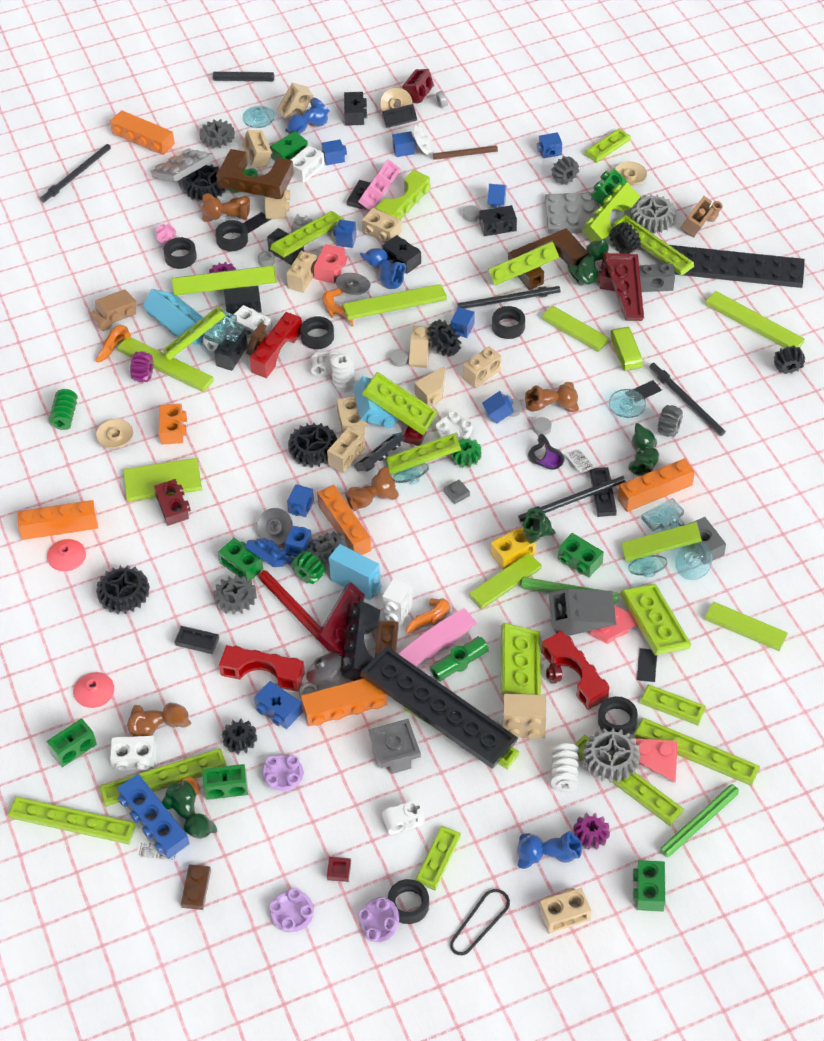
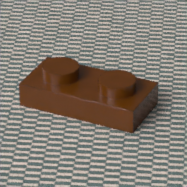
(256, 338)
(387, 636)
(196, 887)

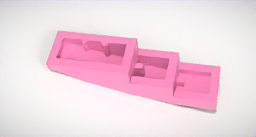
(379, 185)
(438, 637)

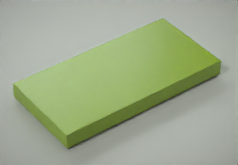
(399, 403)
(142, 479)
(655, 619)
(520, 660)

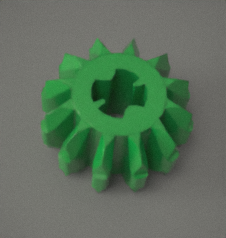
(469, 453)
(308, 567)

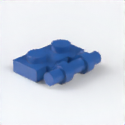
(269, 552)

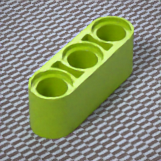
(626, 348)

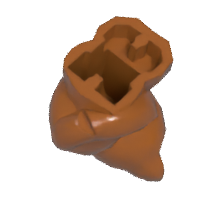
(213, 208)
(539, 398)
(381, 486)
(146, 722)

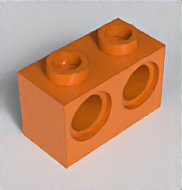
(172, 424)

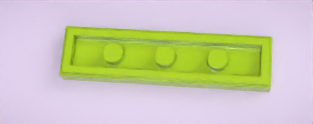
(575, 328)
(194, 332)
(423, 453)
(661, 541)
(504, 581)
(746, 626)

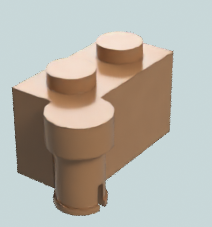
(701, 214)
(113, 308)

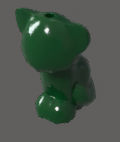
(586, 271)
(646, 455)
(536, 526)
(182, 798)

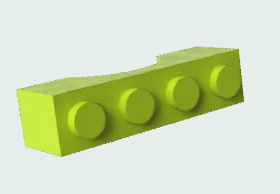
(415, 186)
(621, 200)
(523, 263)

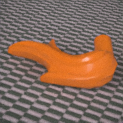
(331, 306)
(116, 335)
(433, 616)

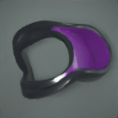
(553, 457)

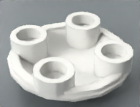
(421, 139)
(454, 423)

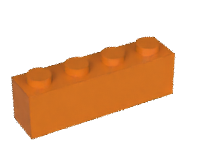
(142, 132)
(656, 485)
(57, 519)
(344, 520)
(342, 701)

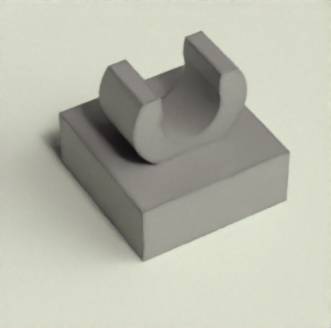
(300, 222)

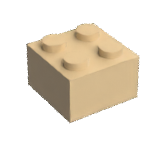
(525, 715)

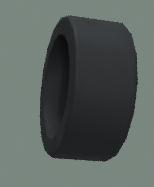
(231, 226)
(180, 243)
(505, 313)
(317, 322)
(618, 703)
(410, 885)

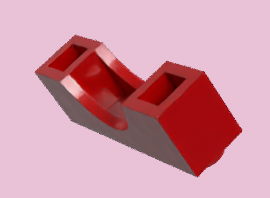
(265, 356)
(561, 651)
(239, 661)

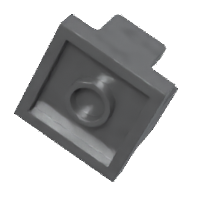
(394, 745)

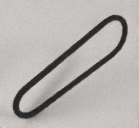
(487, 929)

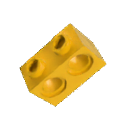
(511, 548)

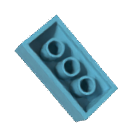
(172, 312)

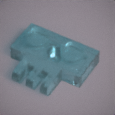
(224, 329)
(664, 516)

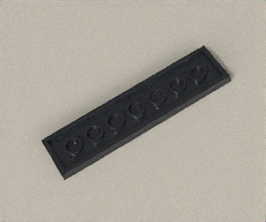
(744, 266)
(439, 707)

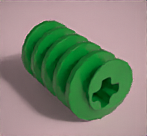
(63, 409)

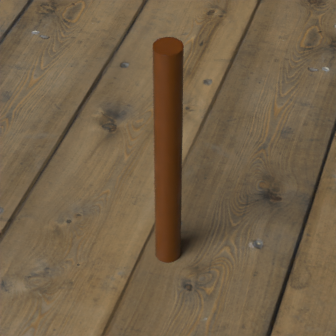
(464, 152)

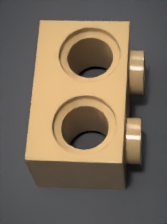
(295, 100)
(256, 148)
(381, 225)
(301, 272)
(482, 367)
(349, 415)
(346, 449)
(567, 915)

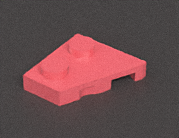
(624, 622)
(659, 756)

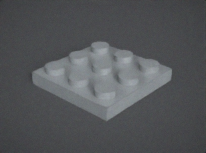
(182, 165)
(569, 211)

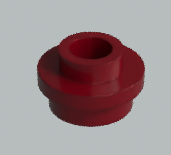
(554, 673)

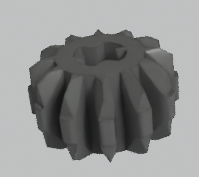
(565, 170)
(670, 420)

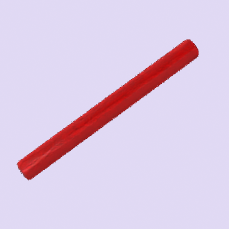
(290, 603)

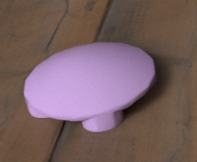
(282, 772)
(291, 910)
(379, 919)

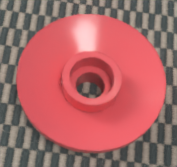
(63, 560)
(96, 695)

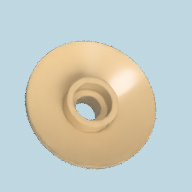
(395, 95)
(632, 172)
(114, 433)

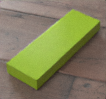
(607, 145)
(673, 704)
(438, 857)

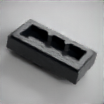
(399, 116)
(356, 194)
(196, 639)

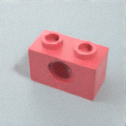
(330, 263)

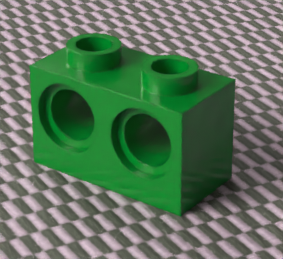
(608, 182)
(580, 555)
(240, 559)
(71, 742)
(225, 781)
(653, 885)

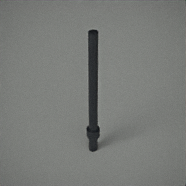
(55, 189)
(541, 292)
(664, 377)
(576, 497)

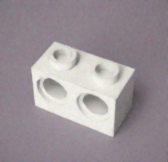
(307, 163)
(251, 319)
(397, 601)
(133, 748)

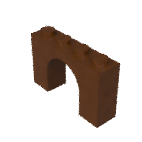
(269, 185)
(567, 248)

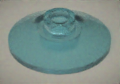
(258, 116)
(627, 403)
(411, 475)
(648, 565)
(698, 566)

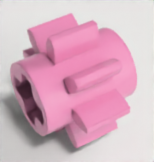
(165, 233)

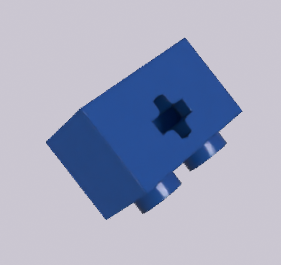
(277, 705)

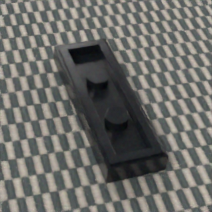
(604, 500)

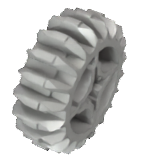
(653, 213)
(624, 752)

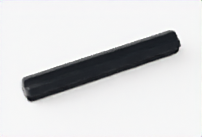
(243, 76)

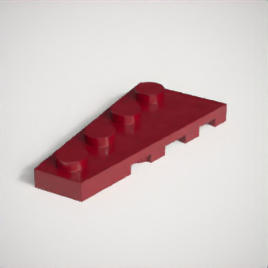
(627, 284)
(333, 631)

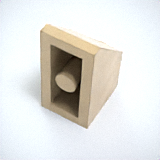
(419, 347)
(431, 387)

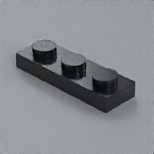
(380, 452)

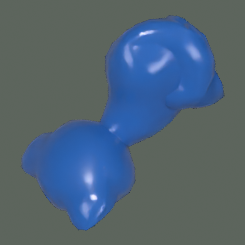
(315, 115)
(390, 273)
(532, 849)

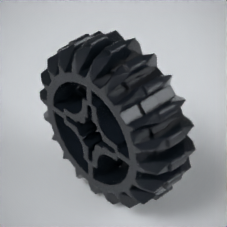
(202, 182)
(315, 444)
(122, 585)

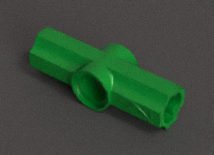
(450, 663)

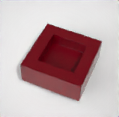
(413, 437)
(339, 869)

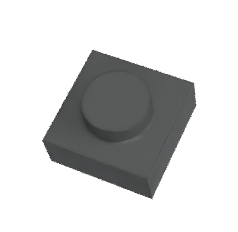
(456, 491)

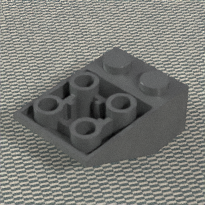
(581, 610)

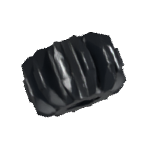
(789, 359)
(239, 736)

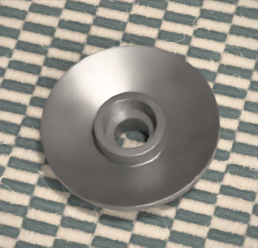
(353, 283)
(268, 521)
(324, 668)

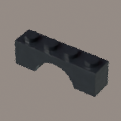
(361, 621)

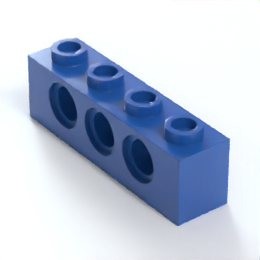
(138, 789)

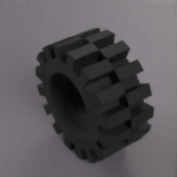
(624, 238)

